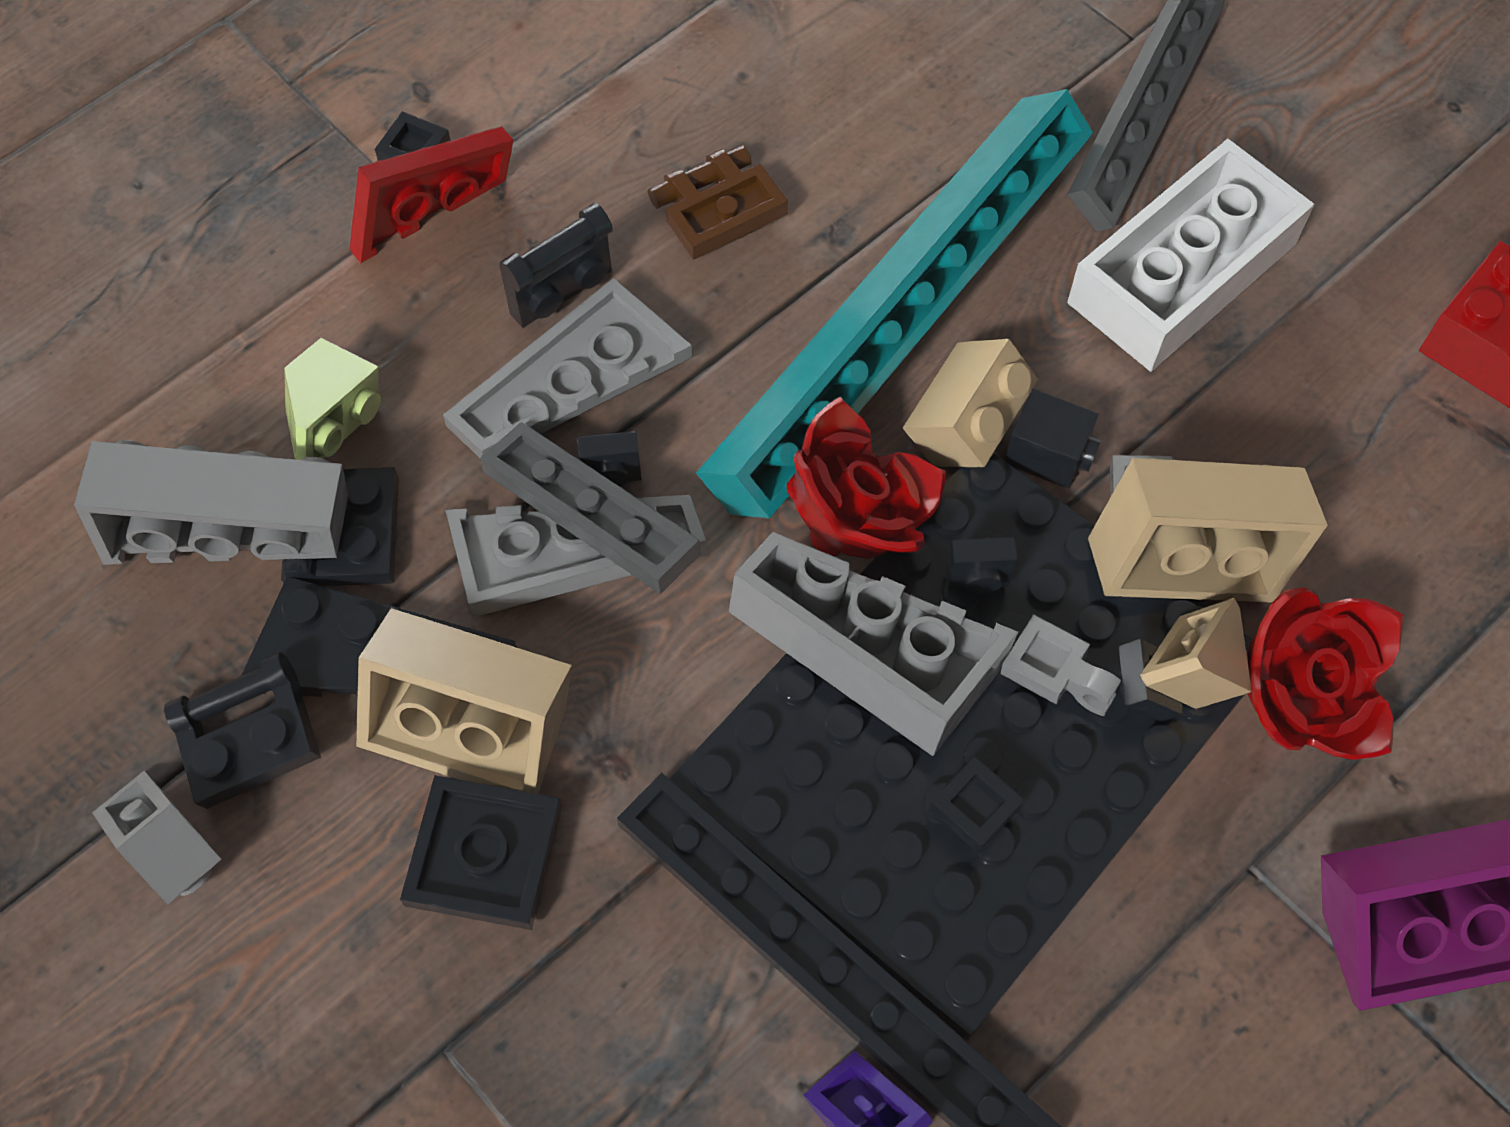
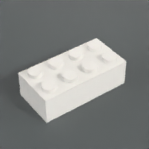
(1188, 254)

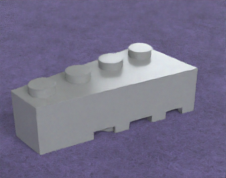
(209, 503)
(869, 639)

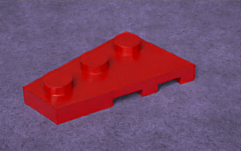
(406, 188)

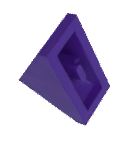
(863, 1097)

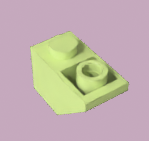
(328, 398)

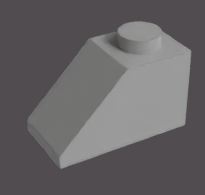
(156, 838)

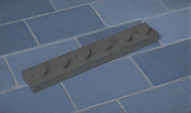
(1142, 110)

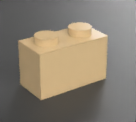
(971, 403)

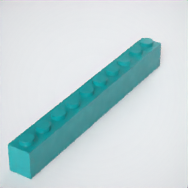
(898, 299)

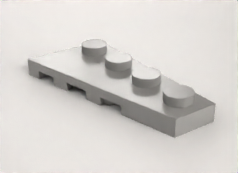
(574, 366)
(529, 557)

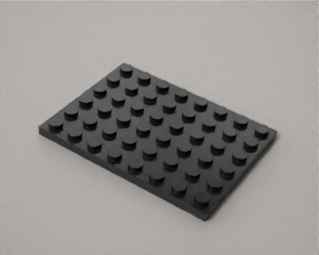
(847, 799)

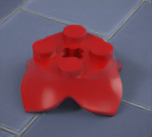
(858, 498)
(1338, 702)

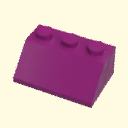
(1420, 914)

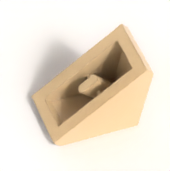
(1202, 657)

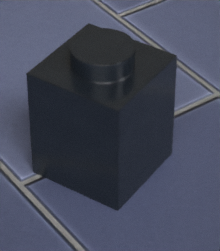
(1053, 439)

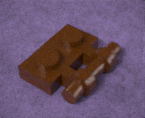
(723, 211)

